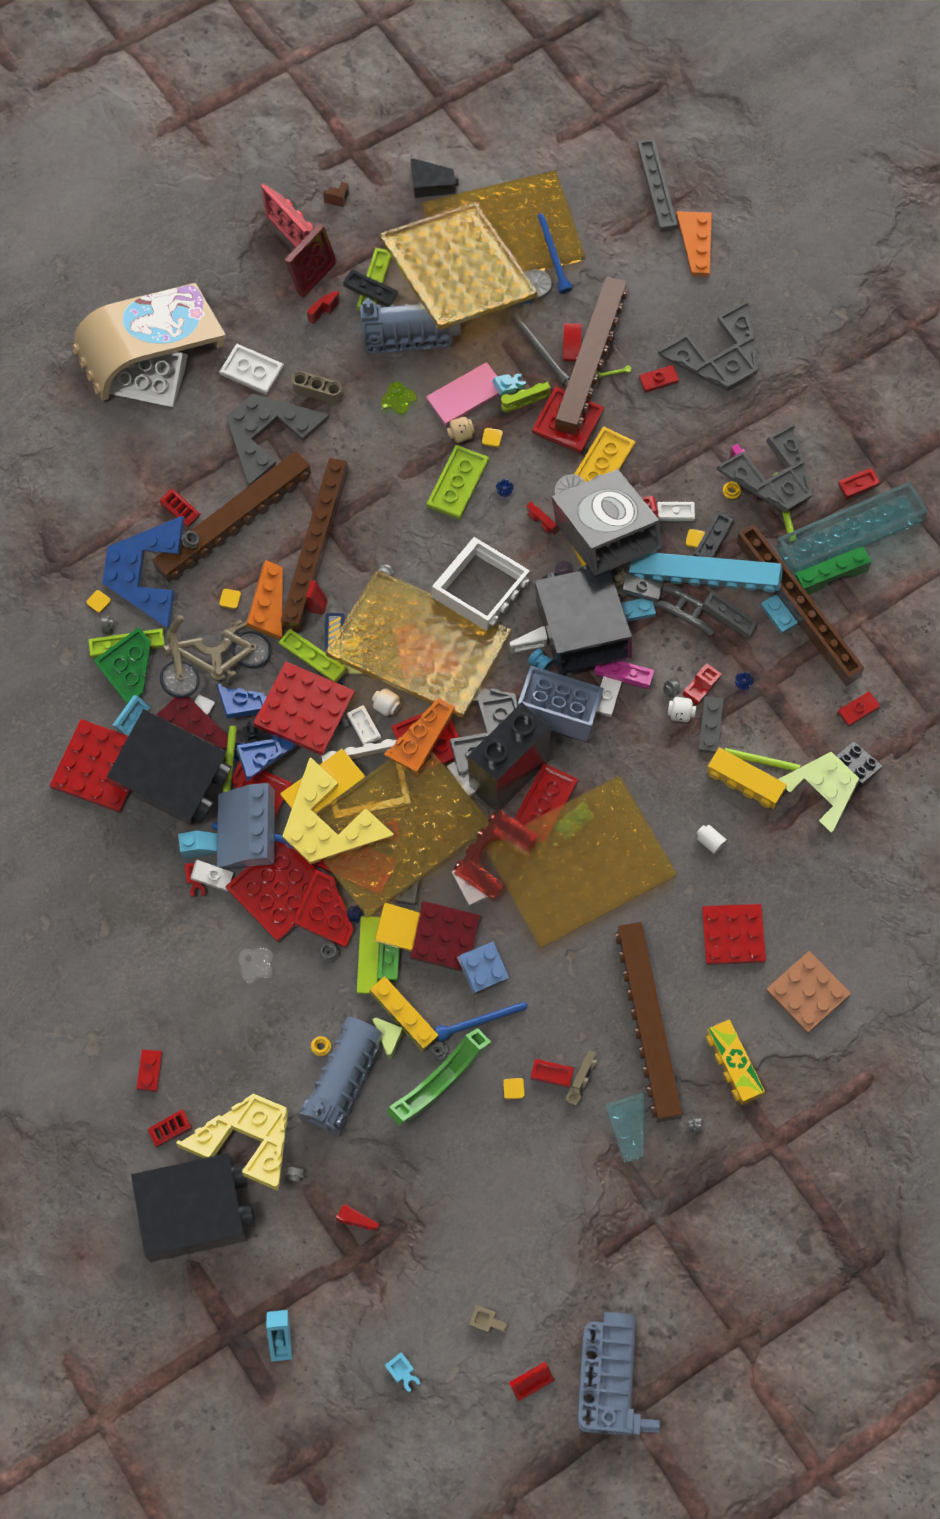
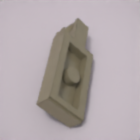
(580, 1080)

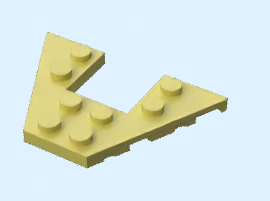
(312, 836)
(256, 1119)

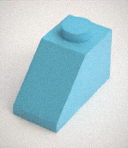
(197, 844)
(279, 1335)

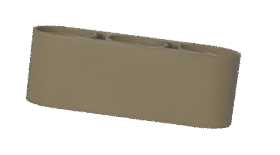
(311, 381)

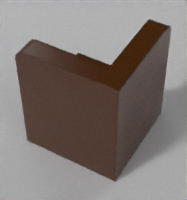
(337, 196)

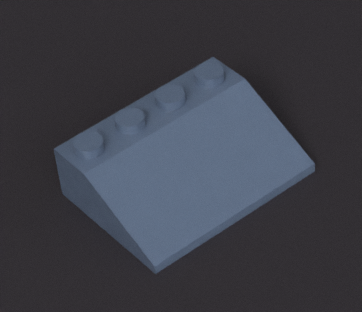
(561, 701)
(246, 826)

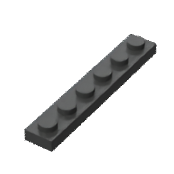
(657, 184)

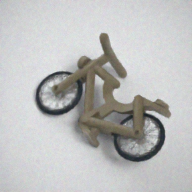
(182, 679)

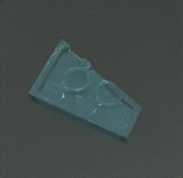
(628, 1125)

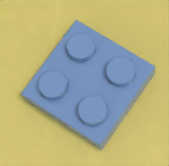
(483, 967)

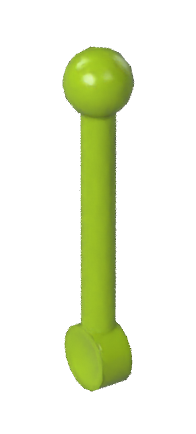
(627, 369)

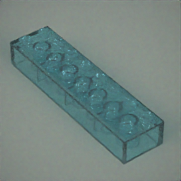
(852, 528)

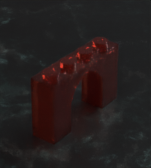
(500, 828)

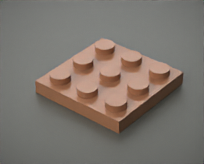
(808, 992)

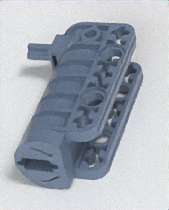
(402, 329)
(342, 1076)
(611, 1378)

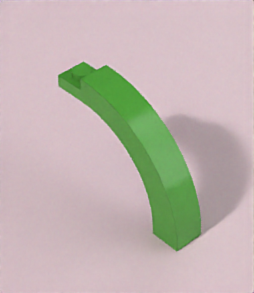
(441, 1079)

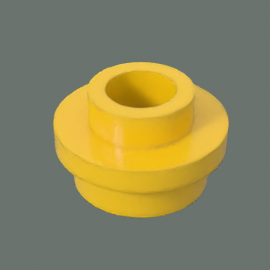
(731, 486)
(320, 1040)

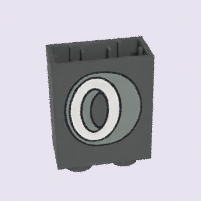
(606, 522)

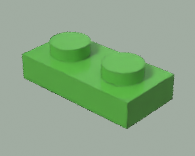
(388, 962)

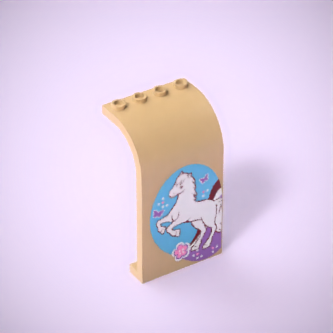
(143, 330)

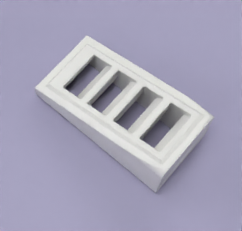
(530, 641)

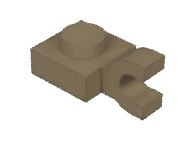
(485, 1320)

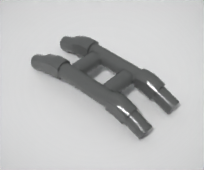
(676, 610)

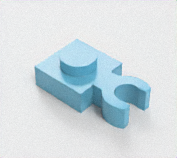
(507, 385)
(401, 1369)

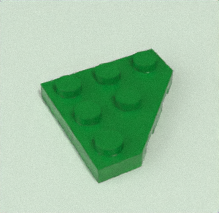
(127, 664)

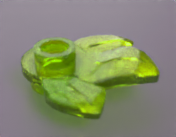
(398, 400)

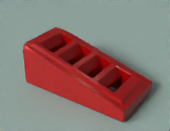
(170, 499)
(316, 598)
(166, 1122)
(354, 1218)

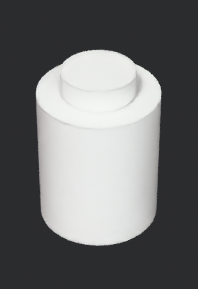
(711, 839)

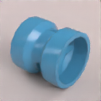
(539, 660)

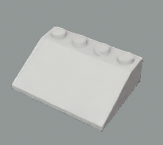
(152, 379)

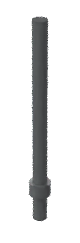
(563, 377)

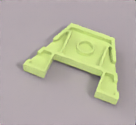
(831, 780)

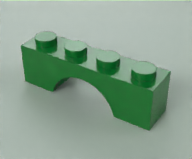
(847, 564)

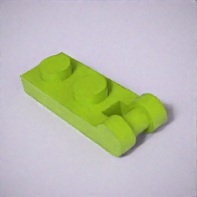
(525, 397)

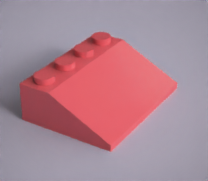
(284, 216)

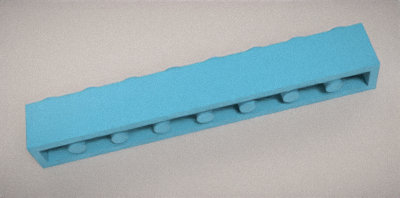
(708, 571)

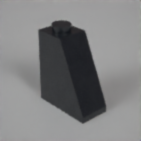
(432, 179)

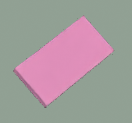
(464, 394)

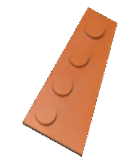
(697, 240)
(267, 601)
(416, 744)

